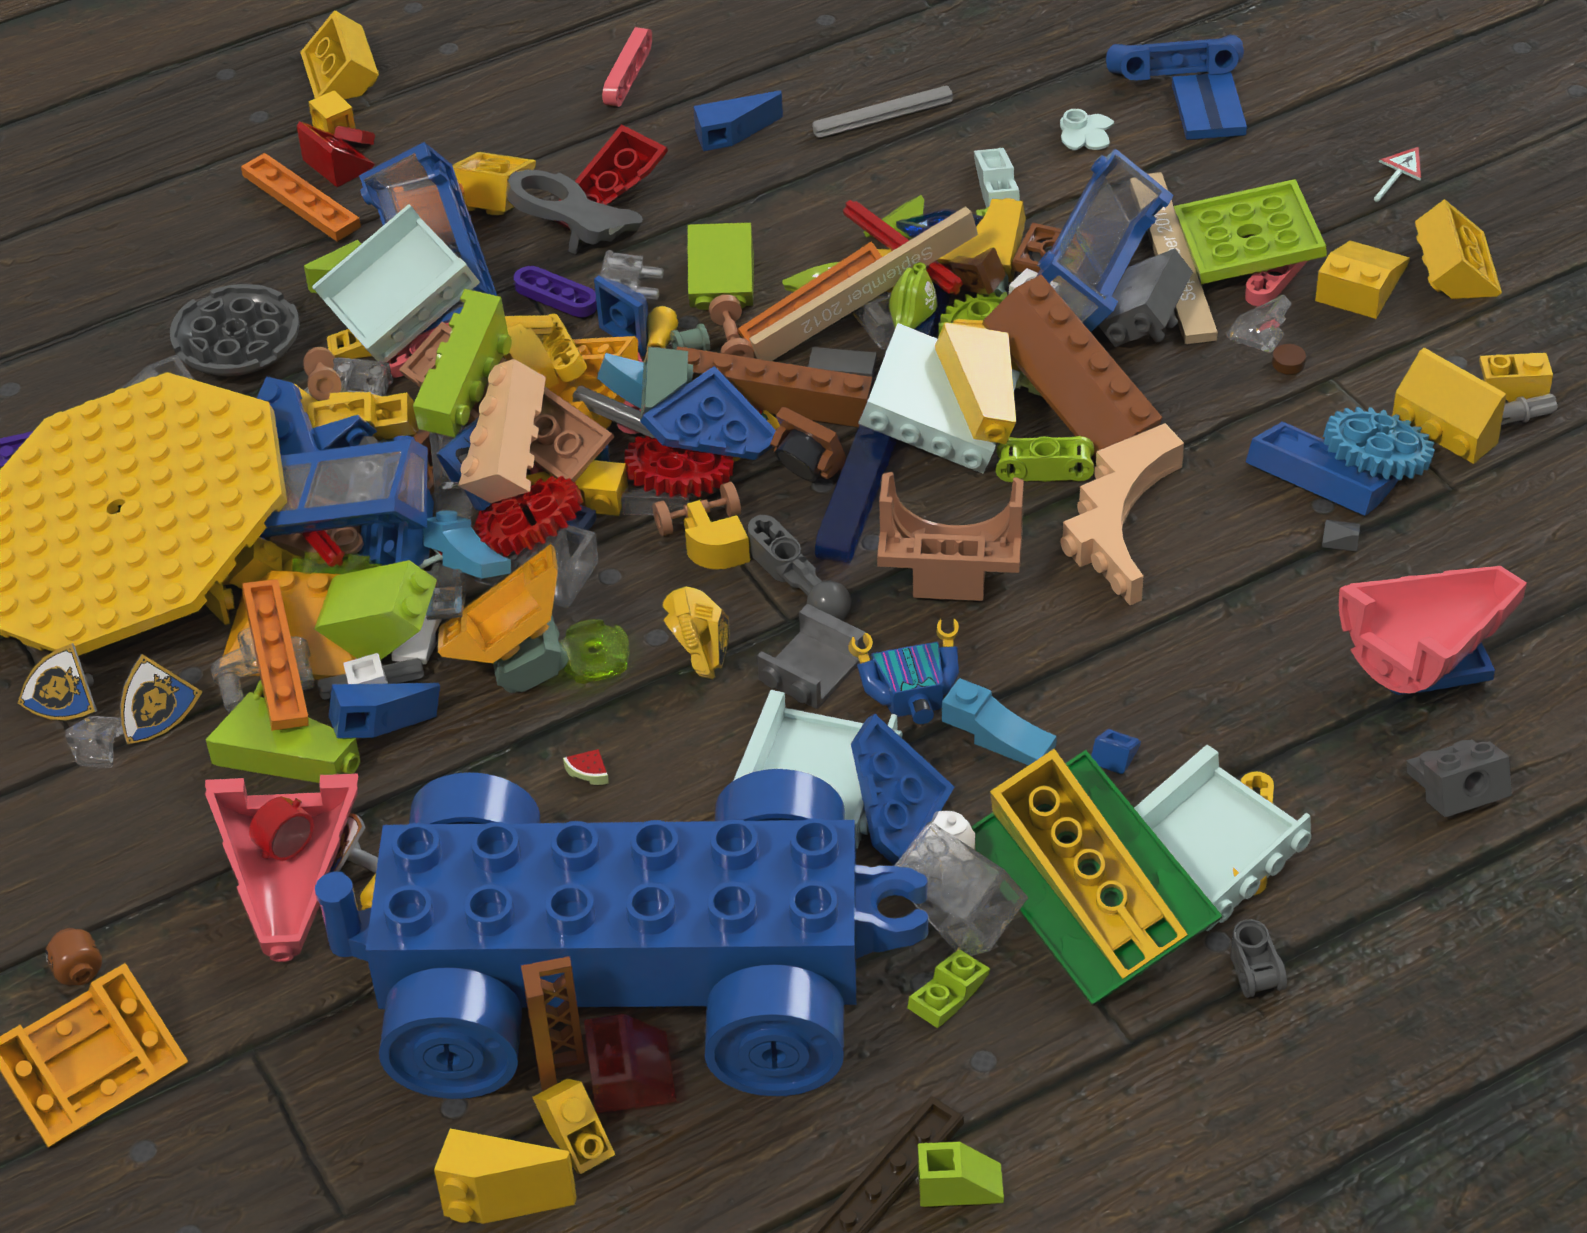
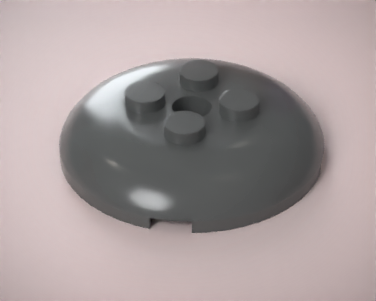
(235, 330)

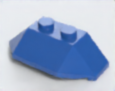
(397, 542)

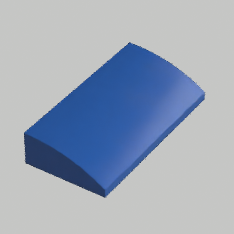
(1308, 464)

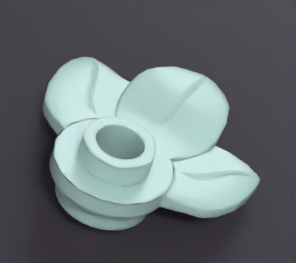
(1084, 130)

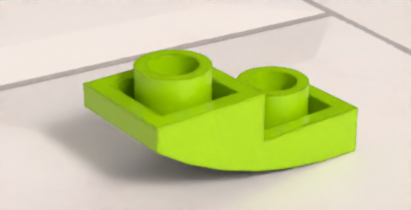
(949, 989)

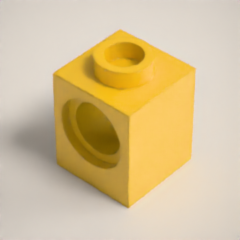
(330, 112)

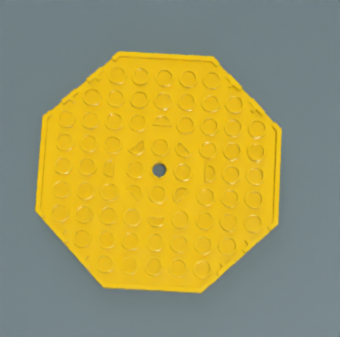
(194, 489)

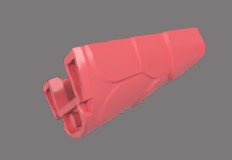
(1425, 625)
(276, 892)

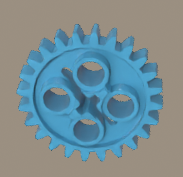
(1378, 443)

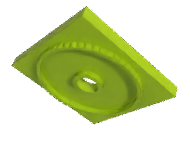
(1273, 213)

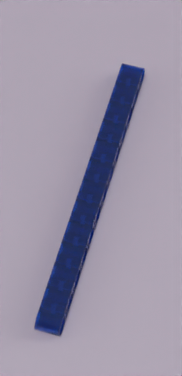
(863, 475)

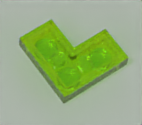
(313, 563)

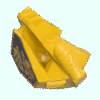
(699, 628)

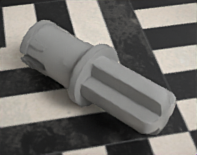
(1524, 409)

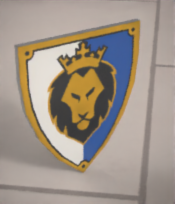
(58, 687)
(154, 701)
(351, 849)

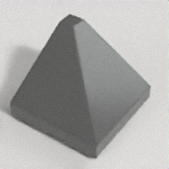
(1341, 535)

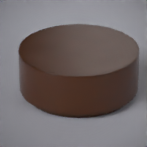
(1289, 359)

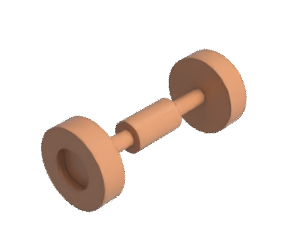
(726, 311)
(322, 378)
(729, 500)

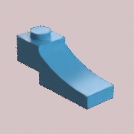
(463, 546)
(993, 724)

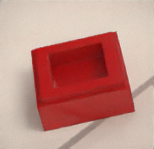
(354, 135)

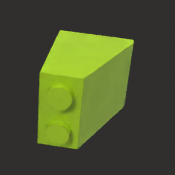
(720, 263)
(376, 608)

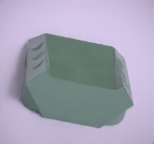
(533, 663)

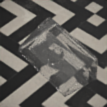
(638, 502)

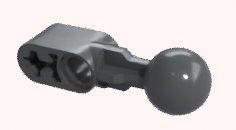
(782, 558)

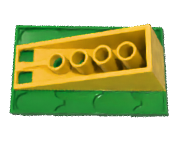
(1107, 897)

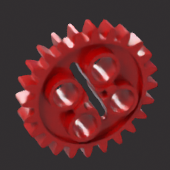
(675, 469)
(549, 502)

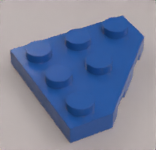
(711, 419)
(292, 422)
(896, 787)

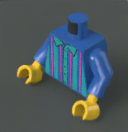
(910, 677)

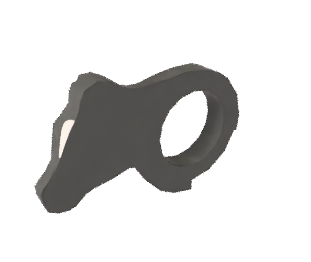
(585, 218)

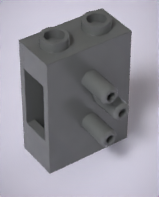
(1147, 298)

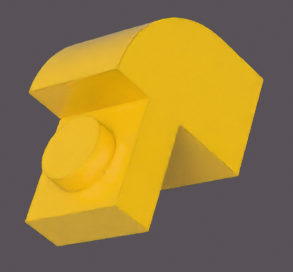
(530, 351)
(715, 543)

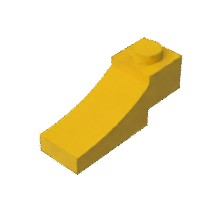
(388, 414)

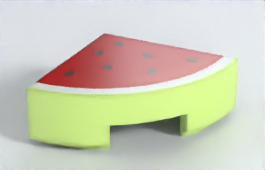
(587, 766)

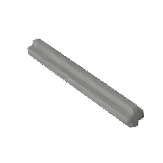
(882, 111)

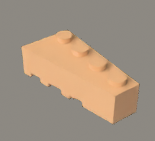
(504, 433)

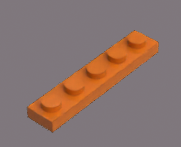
(301, 197)
(811, 290)
(275, 654)

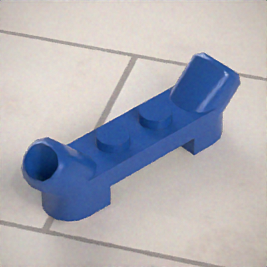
(1170, 58)

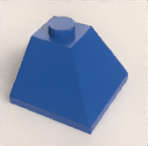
(622, 311)

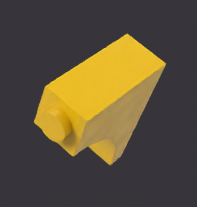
(999, 228)

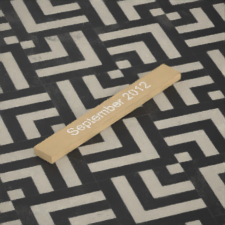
(863, 286)
(1192, 308)

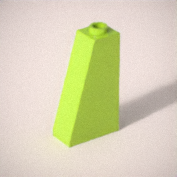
(299, 753)

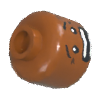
(72, 955)

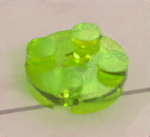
(599, 665)

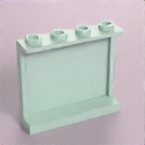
(395, 284)
(918, 403)
(810, 745)
(1222, 824)

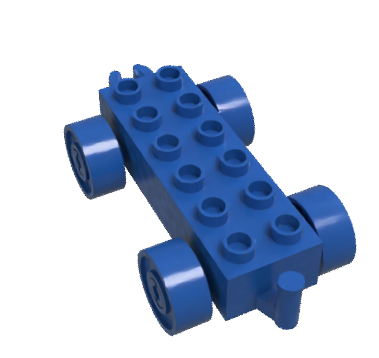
(716, 914)

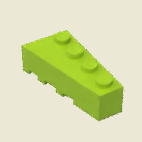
(463, 364)

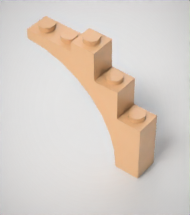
(1121, 478)

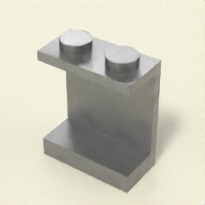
(814, 660)

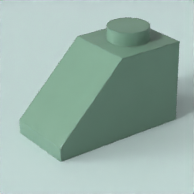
(663, 375)

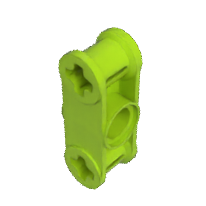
(1045, 459)

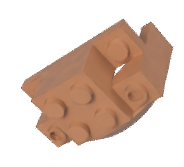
(949, 558)

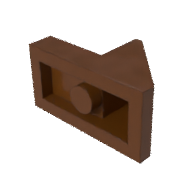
(980, 273)

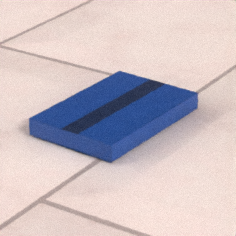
(1209, 106)

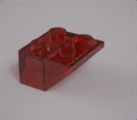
(628, 1063)

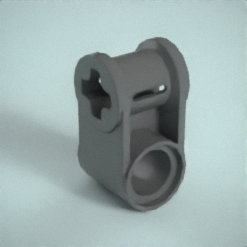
(1256, 963)

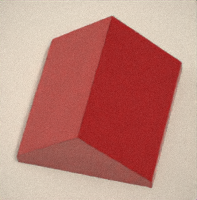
(331, 155)

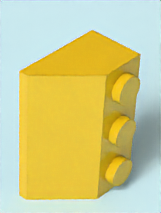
(339, 58)
(1456, 254)
(1450, 406)

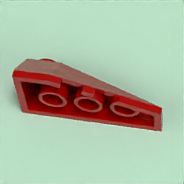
(619, 166)

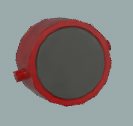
(281, 828)

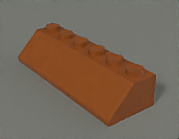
(1070, 366)
(805, 390)

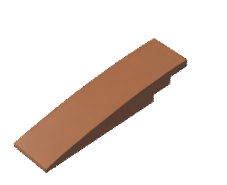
(565, 437)

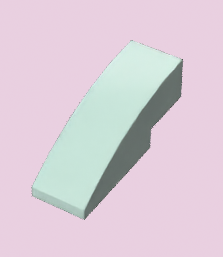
(995, 175)

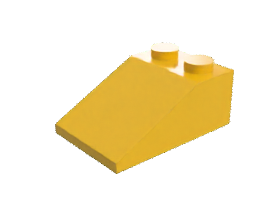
(486, 180)
(1359, 278)
(501, 1178)

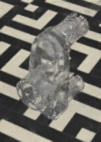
(243, 662)

